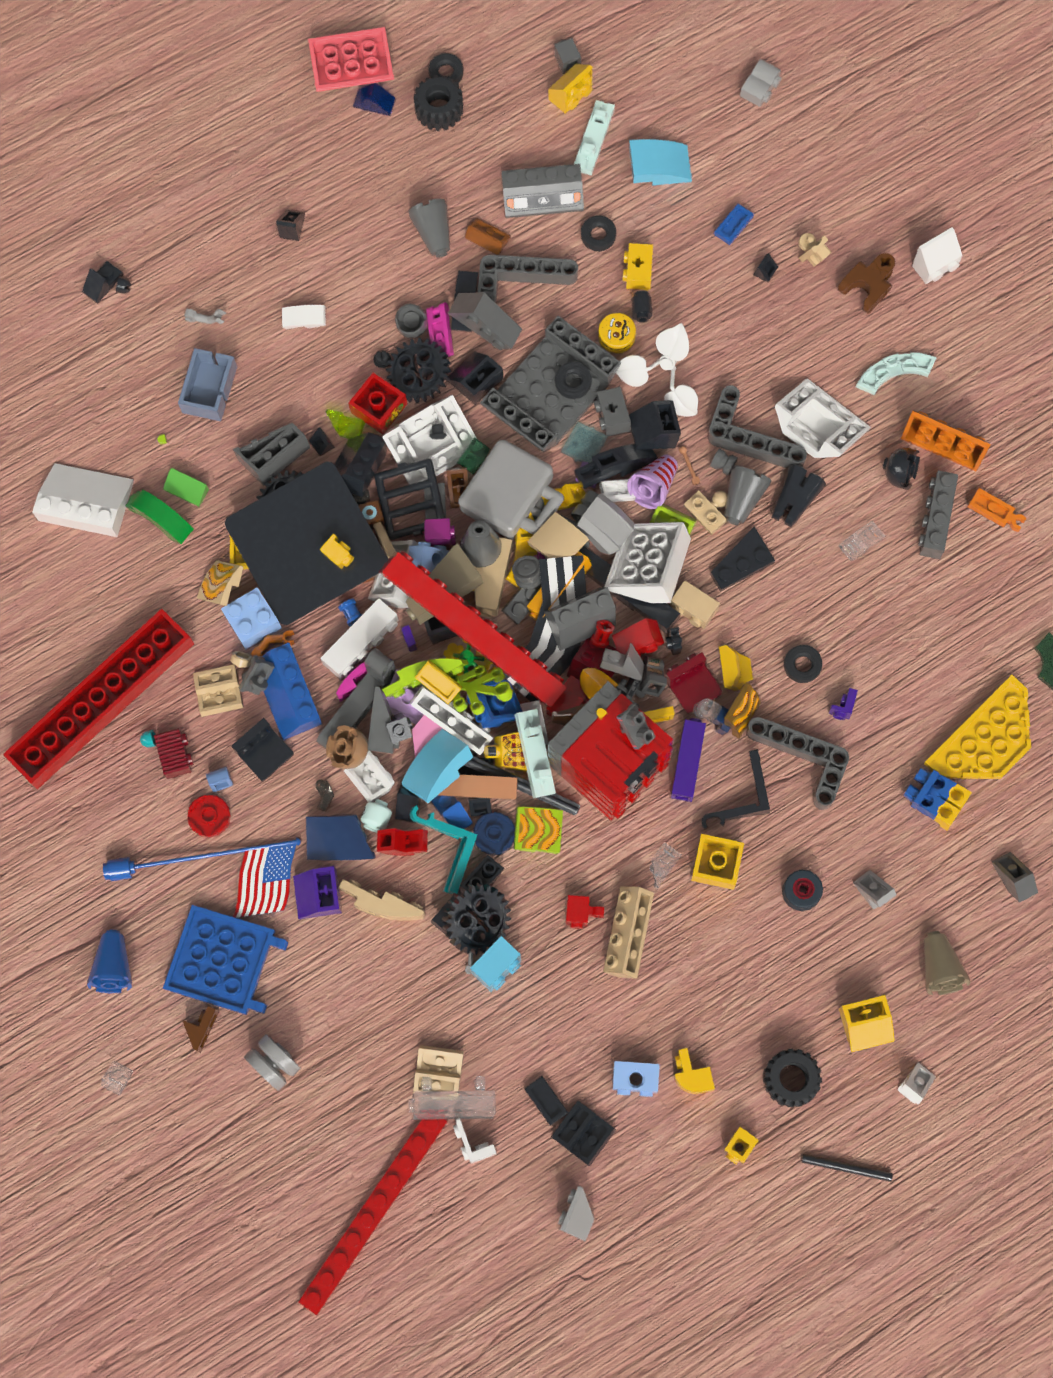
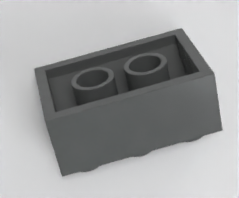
(578, 617)

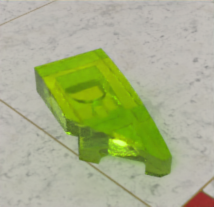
(345, 426)

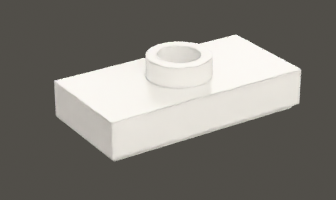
(616, 490)

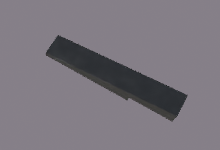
(662, 612)

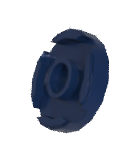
(494, 833)

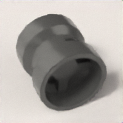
(723, 461)

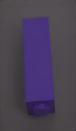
(688, 760)

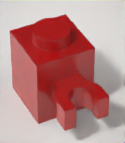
(579, 911)

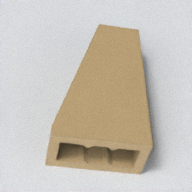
(490, 592)

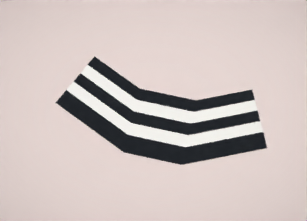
(542, 645)

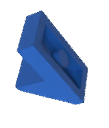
(452, 811)

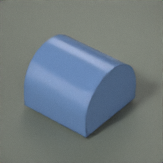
(219, 779)

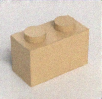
(694, 605)

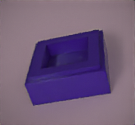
(409, 639)

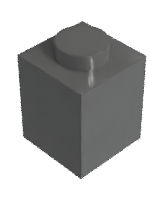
(566, 54)

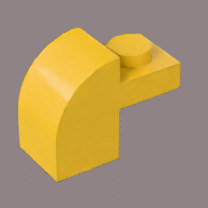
(690, 1080)

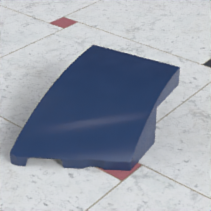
(336, 838)

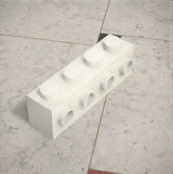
(454, 722)

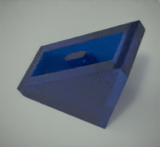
(374, 99)

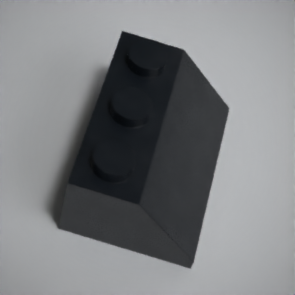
(361, 461)

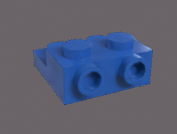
(497, 711)

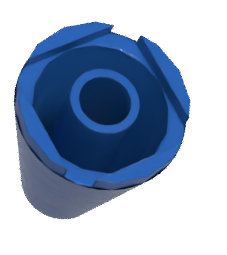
(111, 965)

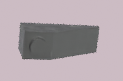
(381, 714)

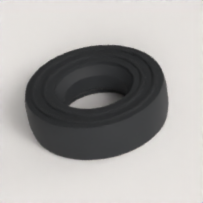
(446, 59)
(602, 222)
(573, 368)
(803, 651)

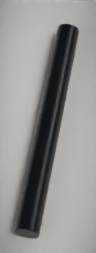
(846, 1167)

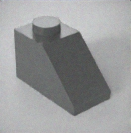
(1015, 876)

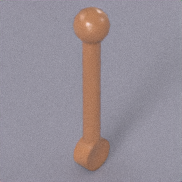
(695, 480)

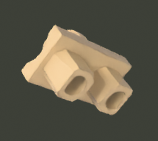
(814, 250)

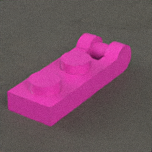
(440, 327)

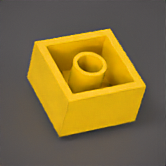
(717, 861)

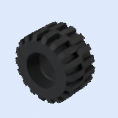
(434, 90)
(810, 1071)

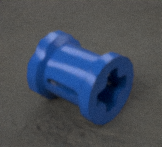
(350, 611)

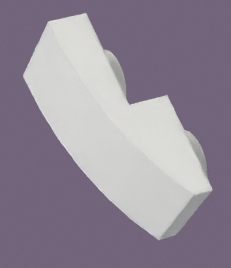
(304, 315)

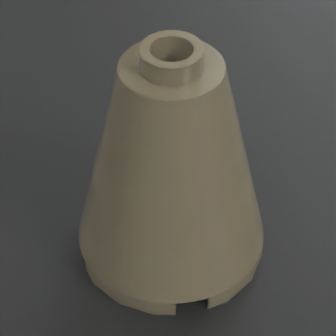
(942, 966)

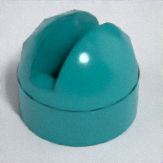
(147, 739)

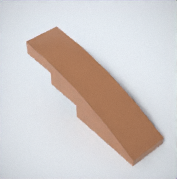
(482, 787)

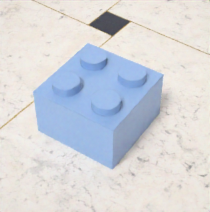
(251, 618)

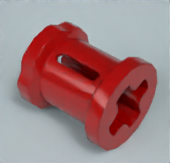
(602, 633)

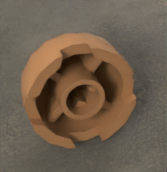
(347, 747)

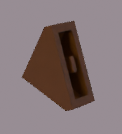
(457, 483)

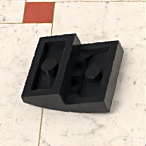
(583, 1133)

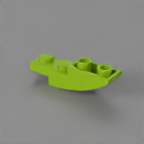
(408, 673)

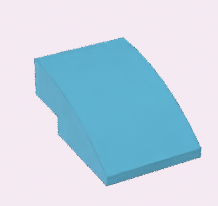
(659, 162)
(436, 766)

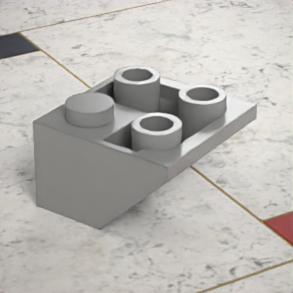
(579, 1216)

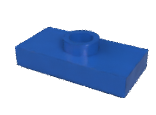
(733, 224)

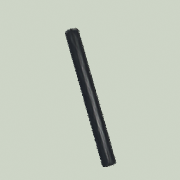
(523, 785)

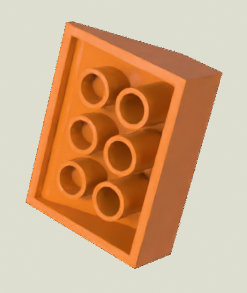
(945, 440)

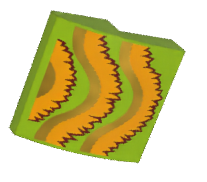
(538, 830)

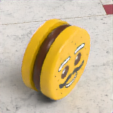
(617, 333)

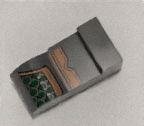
(653, 674)

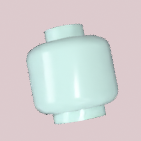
(376, 815)

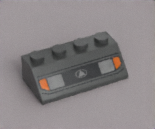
(542, 190)

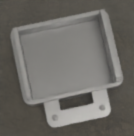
(508, 490)

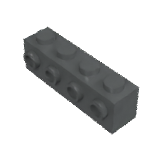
(938, 515)

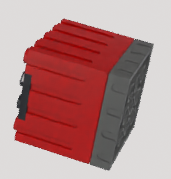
(601, 759)

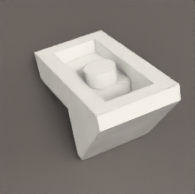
(917, 1083)

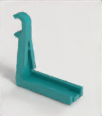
(463, 852)

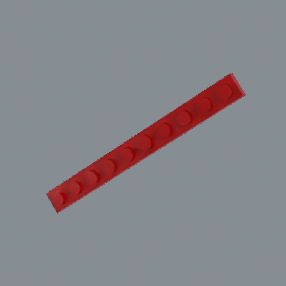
(371, 1214)

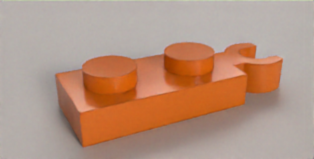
(995, 510)

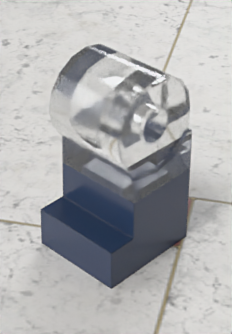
(712, 712)

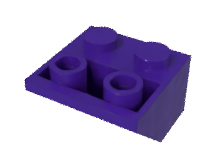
(317, 893)

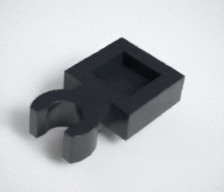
(674, 641)

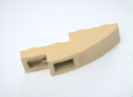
(389, 907)

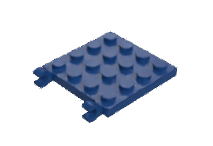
(221, 960)

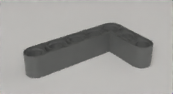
(519, 273)
(749, 437)
(379, 672)
(806, 753)

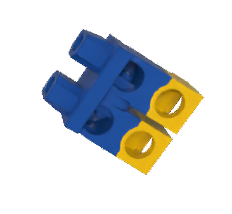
(939, 797)

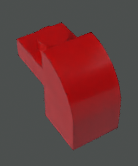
(402, 842)

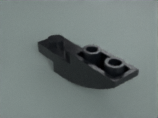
(614, 461)
(485, 872)

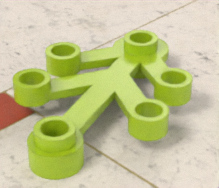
(502, 690)

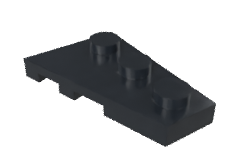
(742, 561)

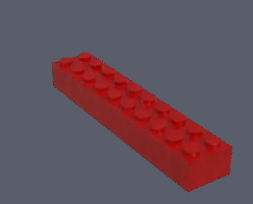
(471, 628)
(99, 699)

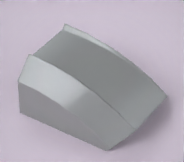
(606, 525)

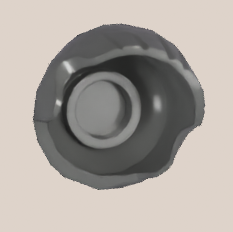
(411, 321)

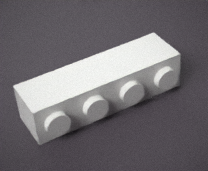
(360, 639)

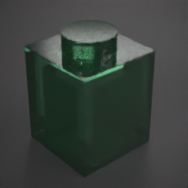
(473, 455)

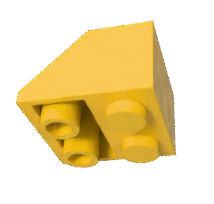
(571, 87)
(867, 1023)

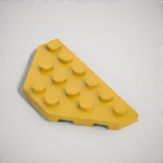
(989, 739)

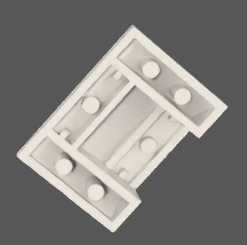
(818, 421)
(411, 441)

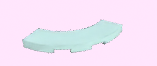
(894, 366)

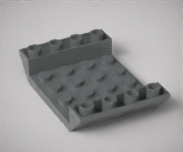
(530, 397)

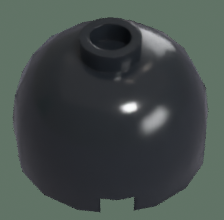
(901, 467)

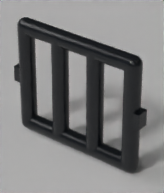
(385, 495)

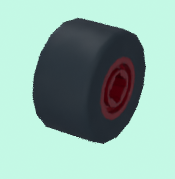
(799, 897)

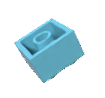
(496, 964)

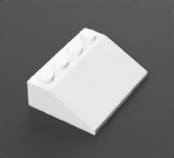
(83, 500)
(650, 562)

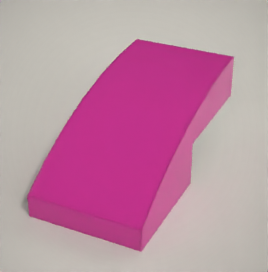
(350, 681)

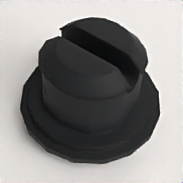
(381, 359)
(437, 432)

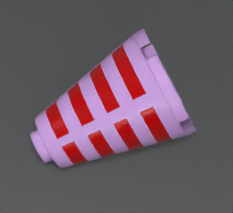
(653, 482)

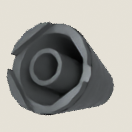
(432, 225)
(744, 493)
(481, 544)

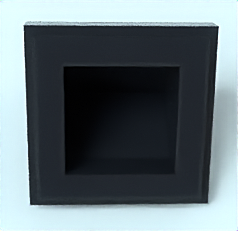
(766, 268)
(321, 442)
(479, 806)

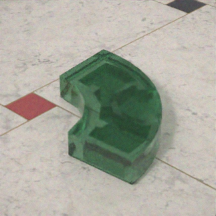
(1045, 650)

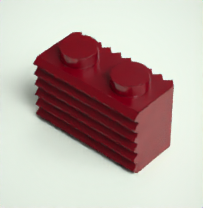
(173, 753)

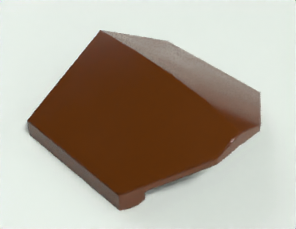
(565, 716)

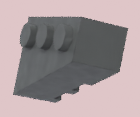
(485, 319)
(272, 453)

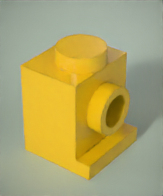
(337, 552)
(748, 1143)

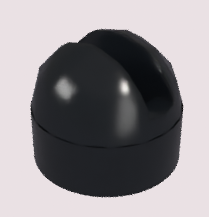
(121, 285)

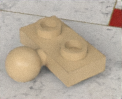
(706, 511)

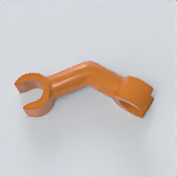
(281, 638)

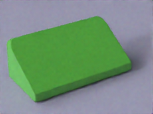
(185, 487)

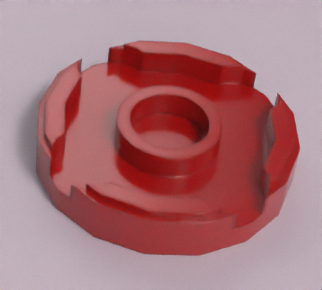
(209, 816)

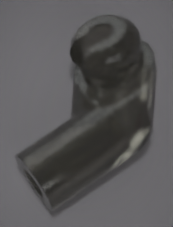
(326, 793)

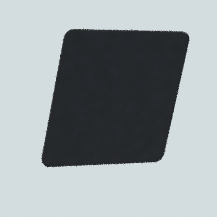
(284, 537)

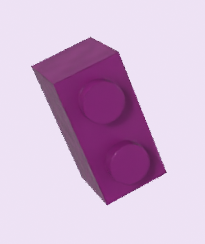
(440, 533)

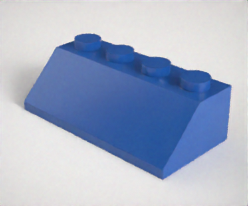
(289, 694)

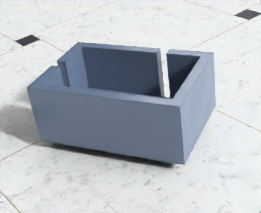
(207, 385)

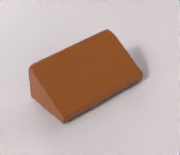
(487, 236)

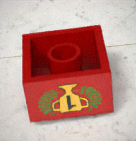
(378, 403)

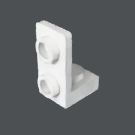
(482, 1151)

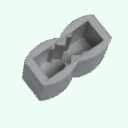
(760, 83)

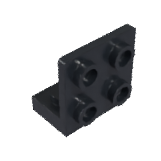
(262, 750)

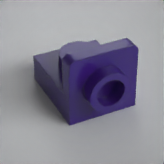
(847, 702)

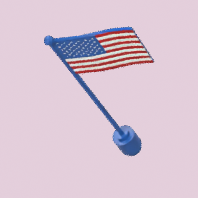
(262, 876)

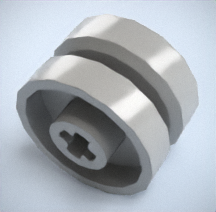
(272, 1062)

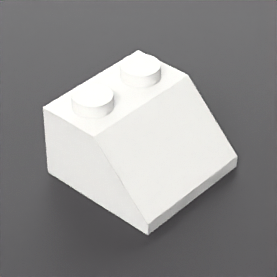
(938, 256)

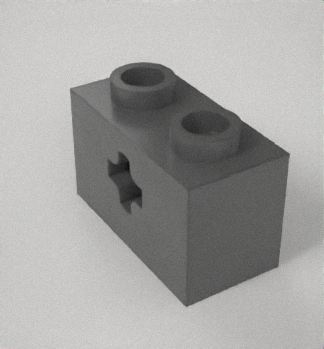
(612, 401)

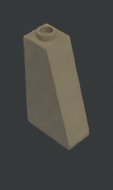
(455, 572)

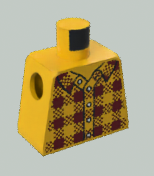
(507, 752)

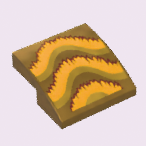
(742, 710)

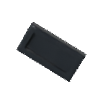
(546, 1100)

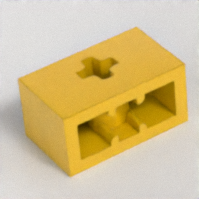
(638, 277)

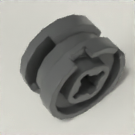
(527, 572)

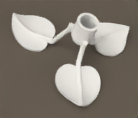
(674, 347)

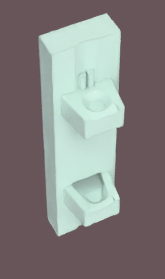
(594, 136)
(535, 753)

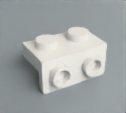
(371, 778)

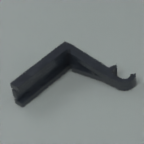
(748, 810)

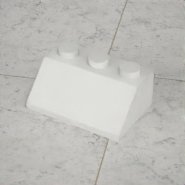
(385, 589)

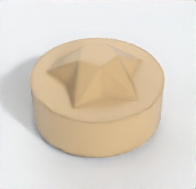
(241, 659)

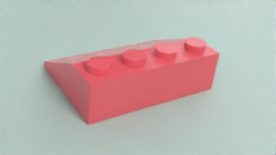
(350, 59)

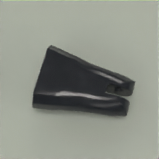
(797, 494)

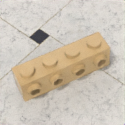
(628, 932)

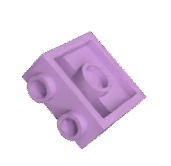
(402, 703)

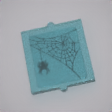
(583, 443)

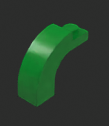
(160, 515)

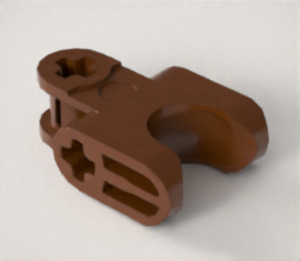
(871, 279)

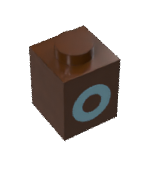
(372, 513)

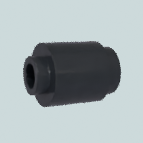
(641, 306)

